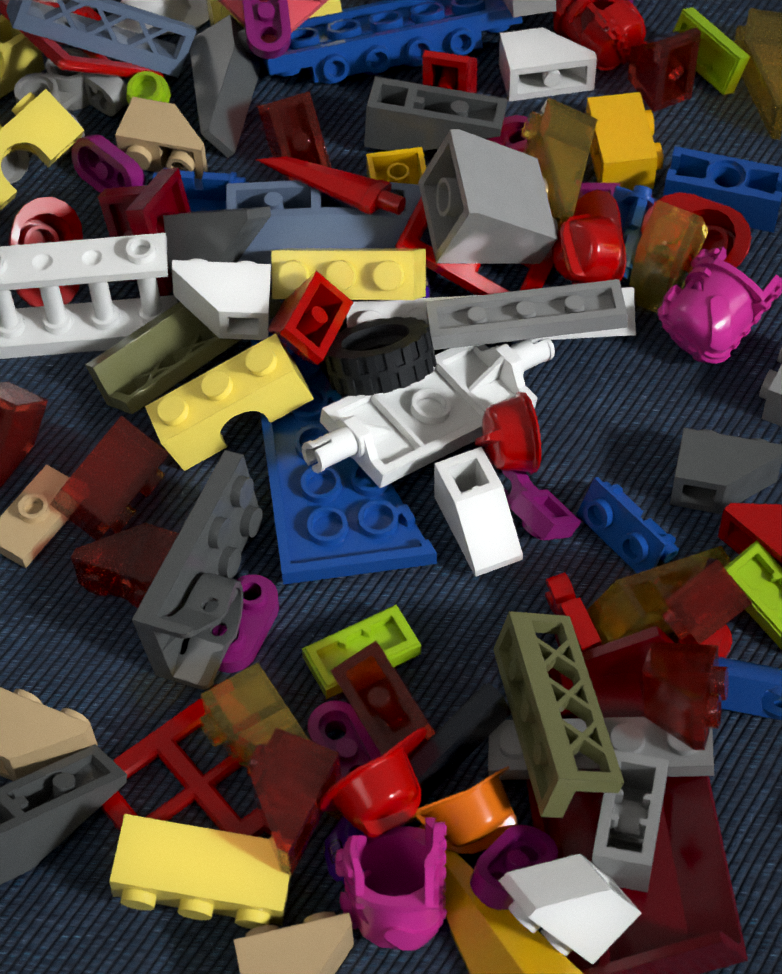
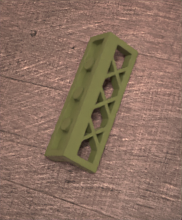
(157, 357)
(537, 706)

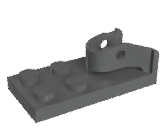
(195, 581)

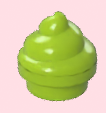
(148, 86)

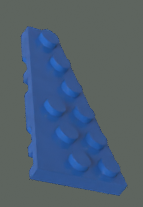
(333, 518)

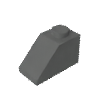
(213, 233)

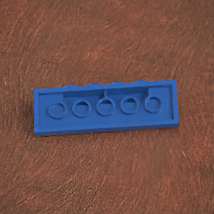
(388, 35)

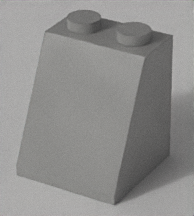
(486, 203)

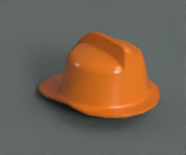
(472, 816)

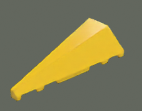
(492, 938)

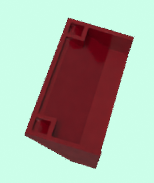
(690, 905)

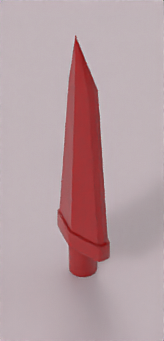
(353, 189)

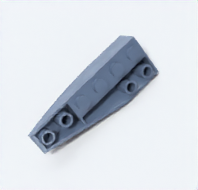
(315, 220)

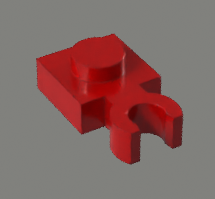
(564, 602)

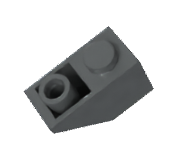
(722, 469)

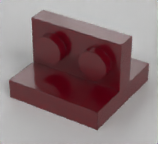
(142, 208)

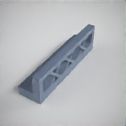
(102, 35)

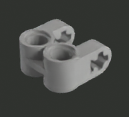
(76, 89)

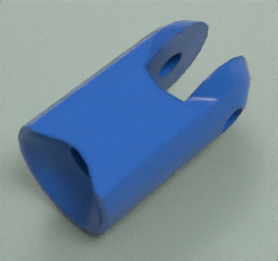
(753, 689)

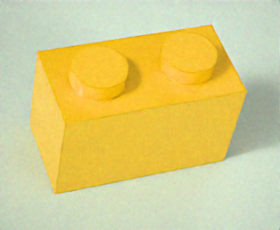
(624, 141)

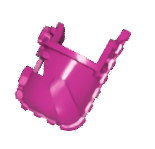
(715, 307)
(403, 888)

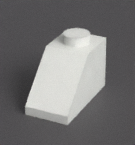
(544, 64)

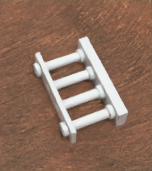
(79, 326)

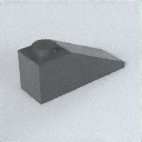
(223, 82)
(421, 115)
(50, 805)

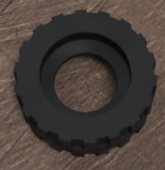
(380, 356)

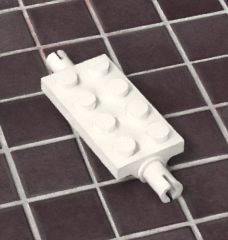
(430, 418)

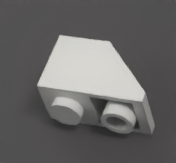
(225, 296)
(477, 511)
(572, 903)

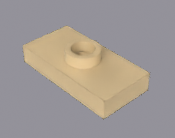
(31, 519)

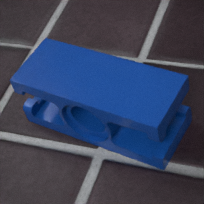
(734, 182)

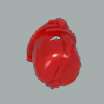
(601, 26)

